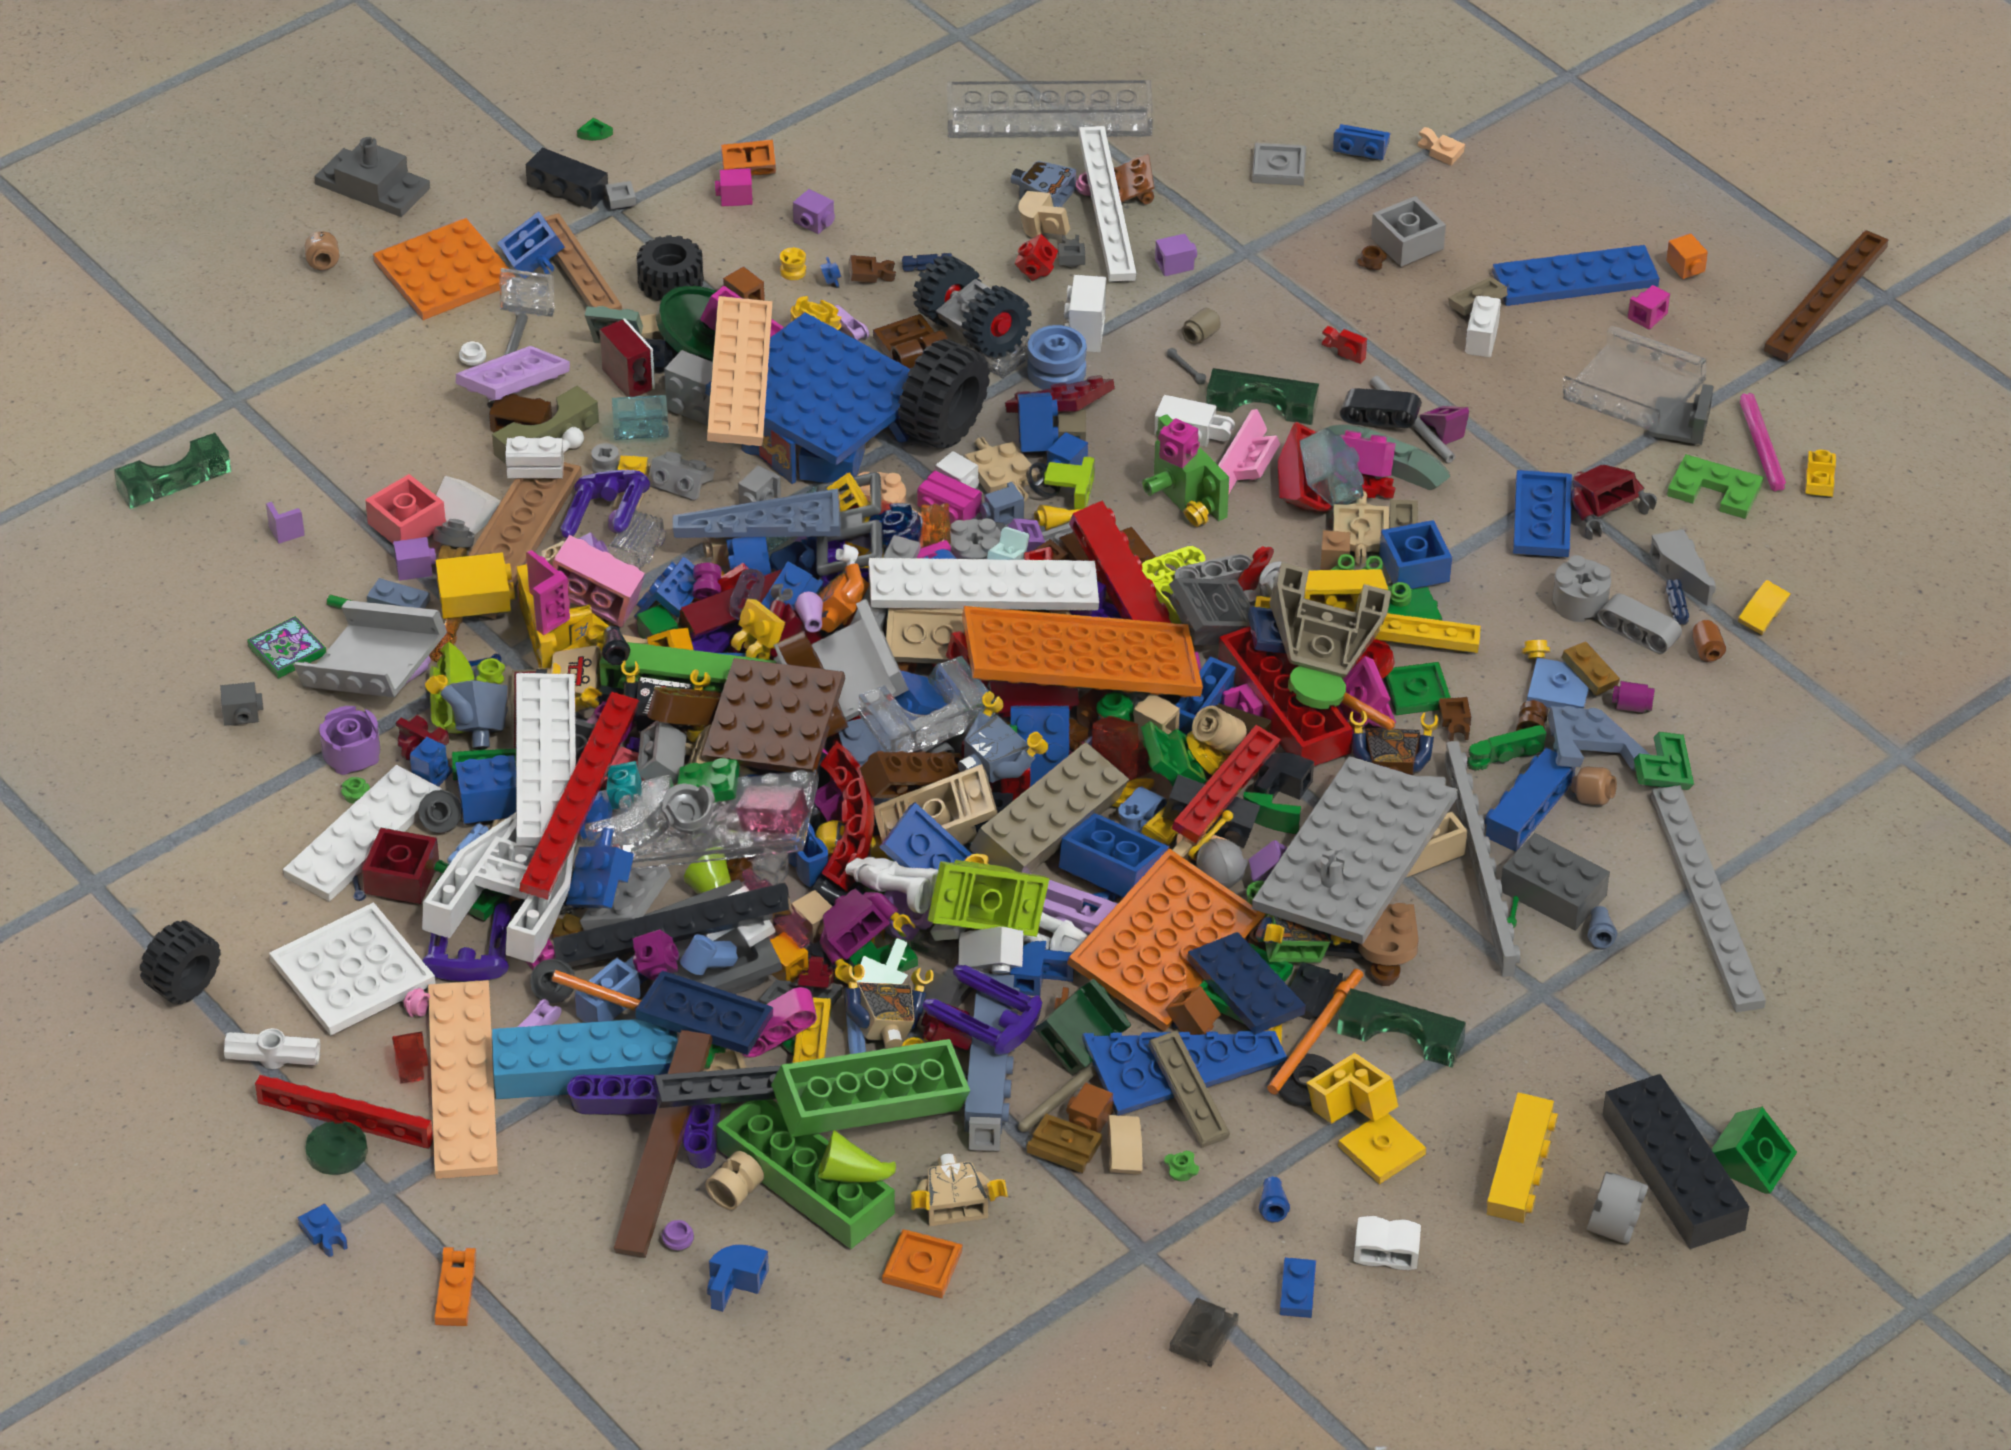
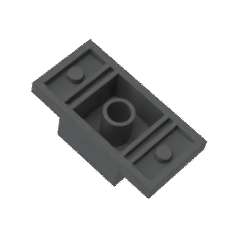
(373, 177)
(1210, 607)

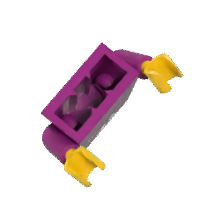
(854, 923)

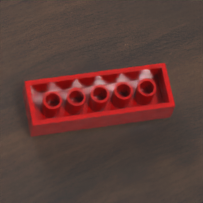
(1302, 729)

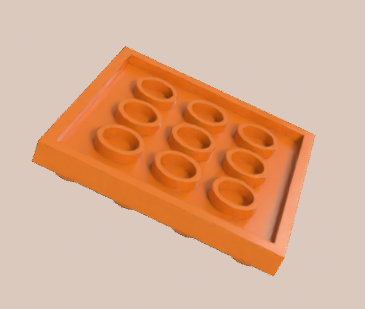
(442, 268)

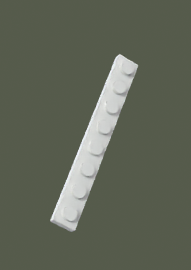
(1107, 204)

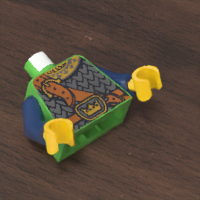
(1294, 941)

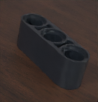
(1380, 408)

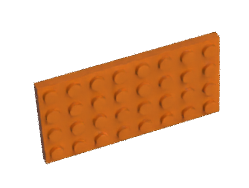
(1081, 651)

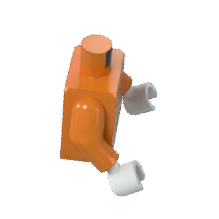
(843, 591)

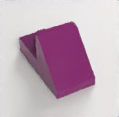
(1448, 421)

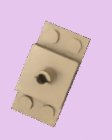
(953, 802)

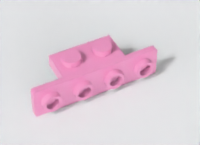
(1249, 451)

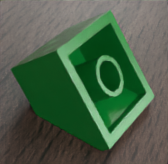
(1754, 1150)

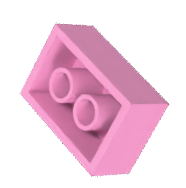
(599, 580)

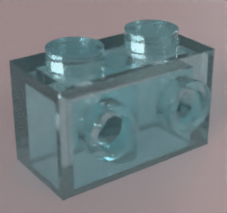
(640, 417)

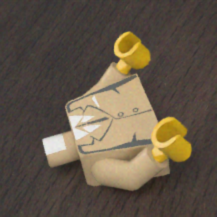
(956, 1192)

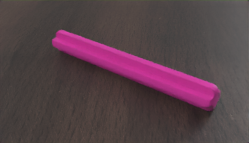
(1762, 442)

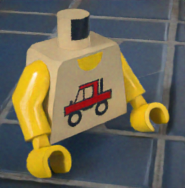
(582, 660)

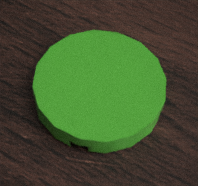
(1316, 687)

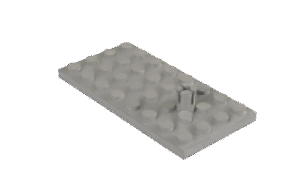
(1355, 850)

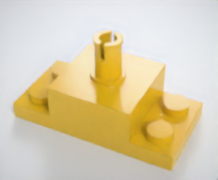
(557, 639)

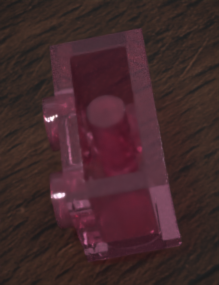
(772, 809)

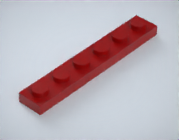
(1225, 784)
(336, 1108)

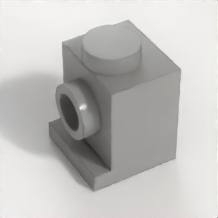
(759, 486)

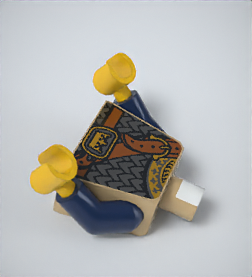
(884, 1009)

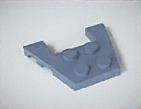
(1588, 730)

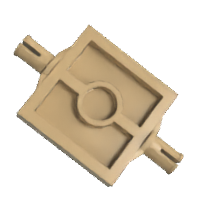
(1000, 466)
(1364, 523)

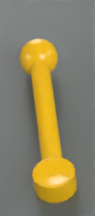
(1226, 817)

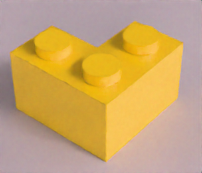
(1352, 1086)

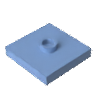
(1557, 685)

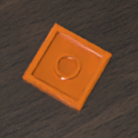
(922, 1263)

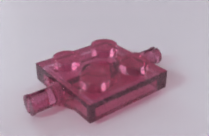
(791, 923)

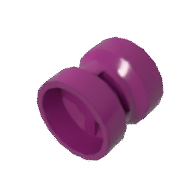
(706, 579)

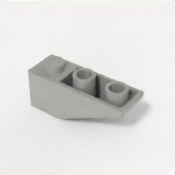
(1677, 559)

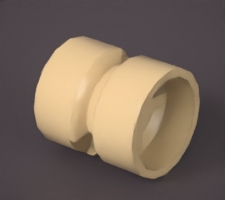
(1218, 729)
(734, 1181)

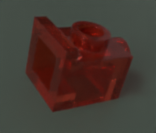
(410, 1056)

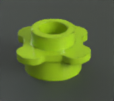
(491, 671)

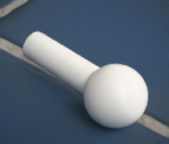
(572, 438)

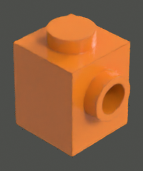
(1686, 256)

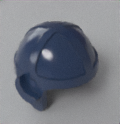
(797, 554)

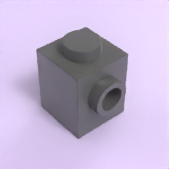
(240, 703)

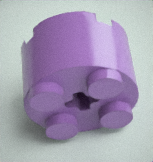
(350, 739)

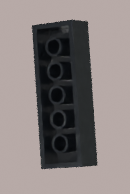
(1675, 1161)

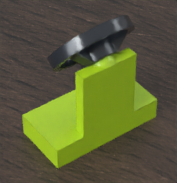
(1065, 475)

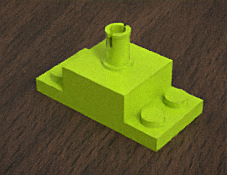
(987, 897)

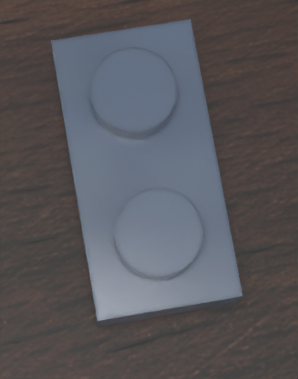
(397, 594)

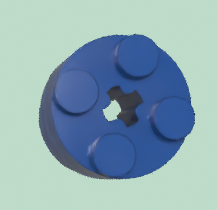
(751, 552)

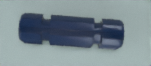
(920, 262)
(1677, 601)

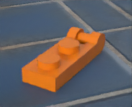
(455, 1287)

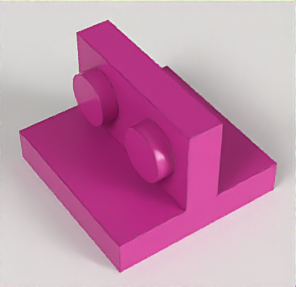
(1367, 686)

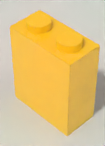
(474, 585)

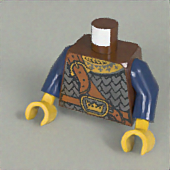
(1395, 748)

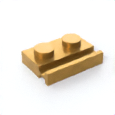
(1064, 1143)

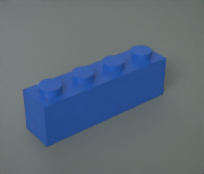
(1528, 801)

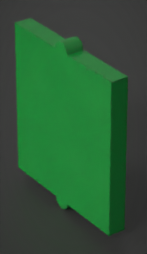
(1421, 605)

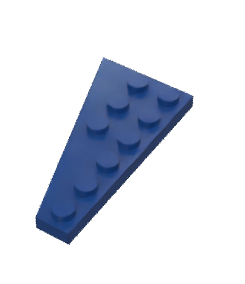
(1136, 1080)

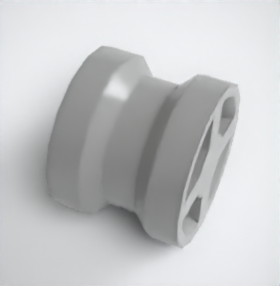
(605, 458)

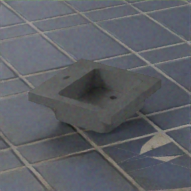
(752, 963)

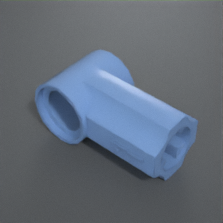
(705, 954)

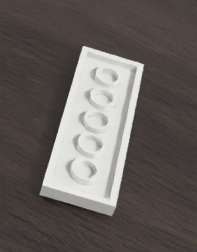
(343, 847)

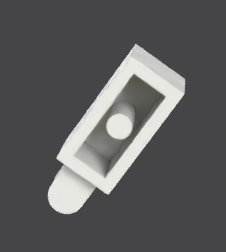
(1198, 415)

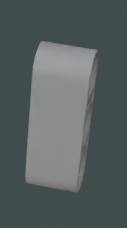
(1221, 568)
(1639, 623)

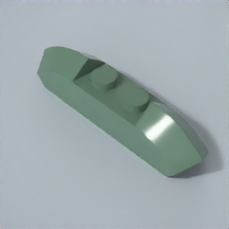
(1408, 461)

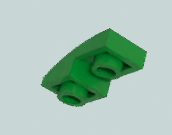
(1275, 816)

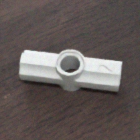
(272, 1048)

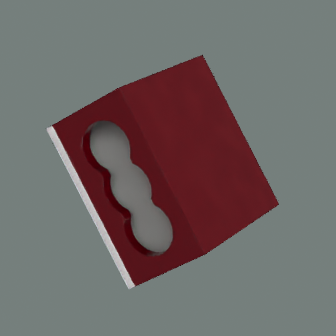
(627, 358)

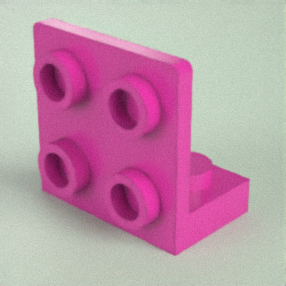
(549, 593)

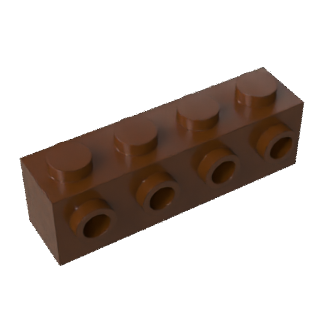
(903, 772)

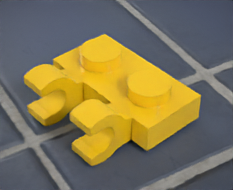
(758, 624)

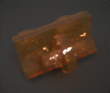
(935, 524)

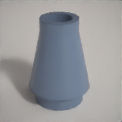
(1601, 928)

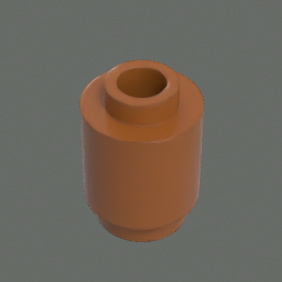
(1708, 641)

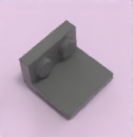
(1690, 420)

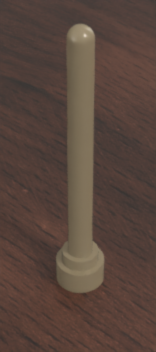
(1057, 1098)

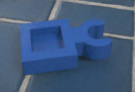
(323, 1227)

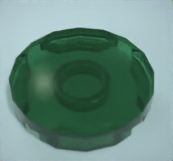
(336, 1148)

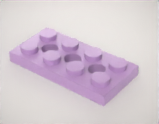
(512, 372)

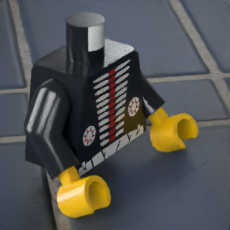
(644, 690)

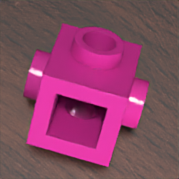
(1178, 443)

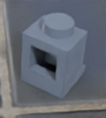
(1003, 505)

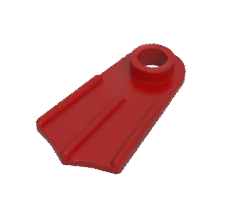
(1250, 577)

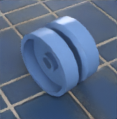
(1056, 356)

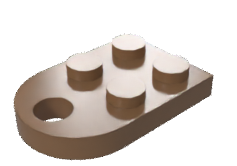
(1395, 933)

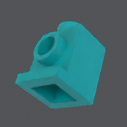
(622, 781)

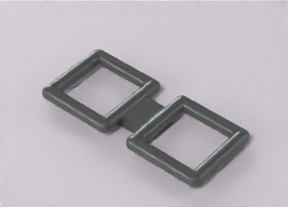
(853, 526)

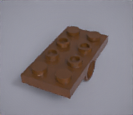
(906, 339)

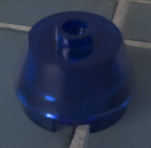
(900, 522)

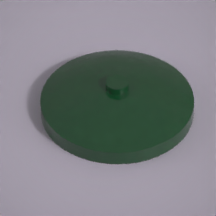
(681, 324)

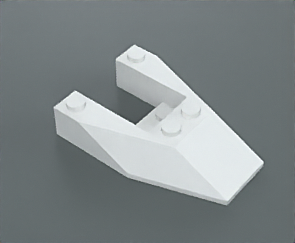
(498, 865)

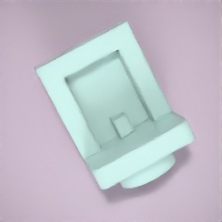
(1011, 545)

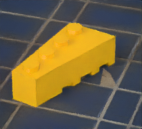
(1522, 1158)

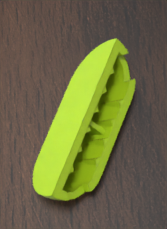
(456, 669)

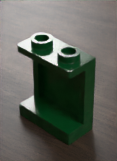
(1083, 1012)

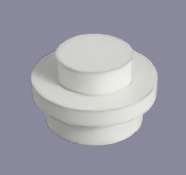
(472, 353)

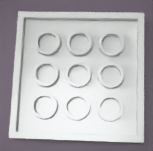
(351, 968)

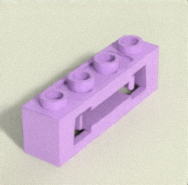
(1067, 902)

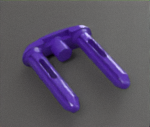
(606, 486)
(466, 966)
(1016, 1026)

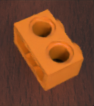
(753, 155)

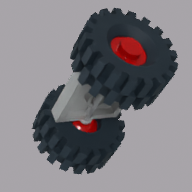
(987, 317)

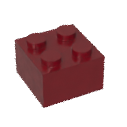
(400, 865)

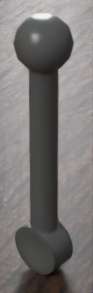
(1200, 378)

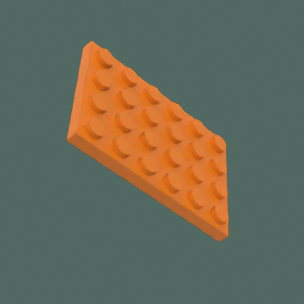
(1147, 936)

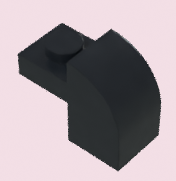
(1285, 774)

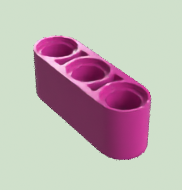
(791, 1015)

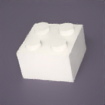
(1087, 309)

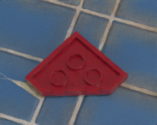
(1071, 396)

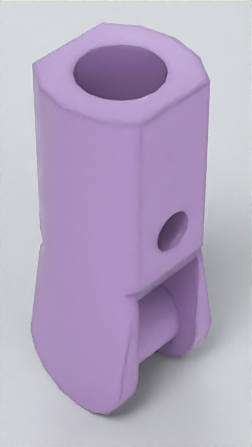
(851, 326)
(550, 1013)

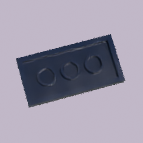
(1246, 983)
(700, 1008)

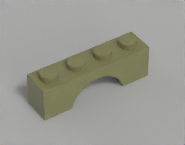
(574, 409)

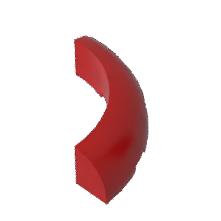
(856, 815)

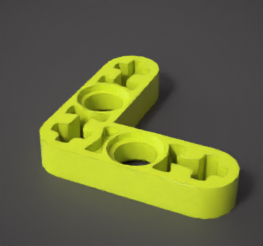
(1166, 576)

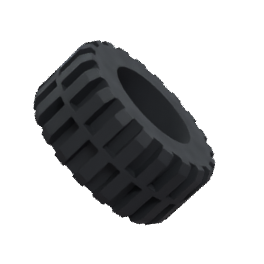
(943, 393)

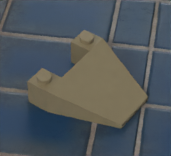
(1322, 634)

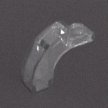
(641, 823)

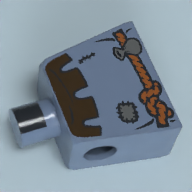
(1046, 178)

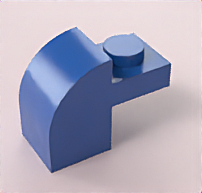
(1041, 965)
(737, 1268)

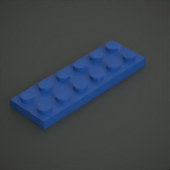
(1576, 275)

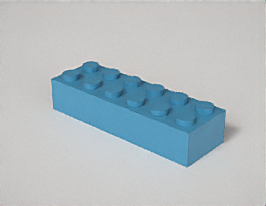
(546, 1057)

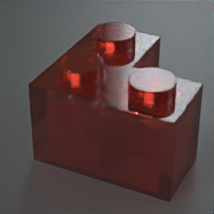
(1120, 745)

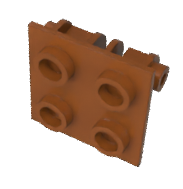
(1135, 180)

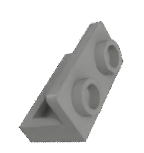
(679, 475)

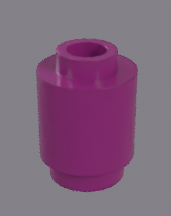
(1633, 697)

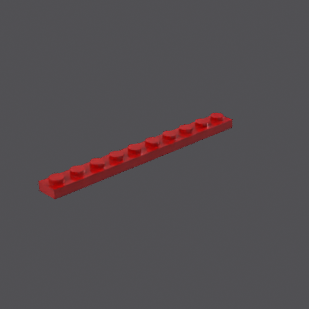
(578, 796)

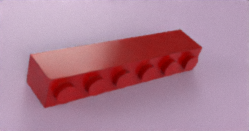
(1116, 565)

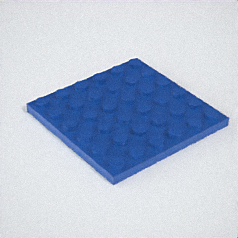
(828, 389)

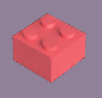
(405, 510)

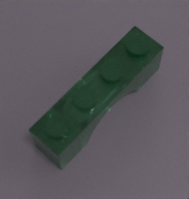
(1292, 397)
(144, 483)
(1368, 1015)

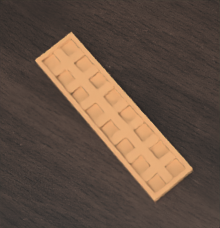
(739, 371)
(462, 1080)

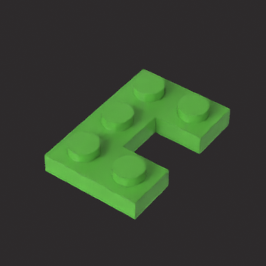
(1738, 485)

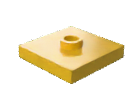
(1382, 1148)

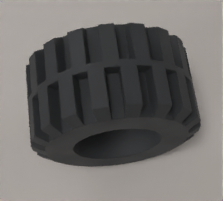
(668, 265)
(180, 962)

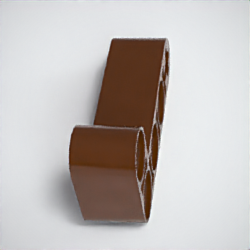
(799, 652)
(683, 706)

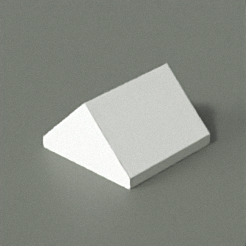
(467, 503)

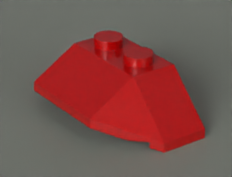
(1292, 475)

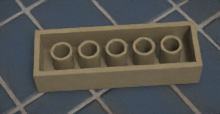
(1056, 804)

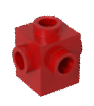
(1036, 257)

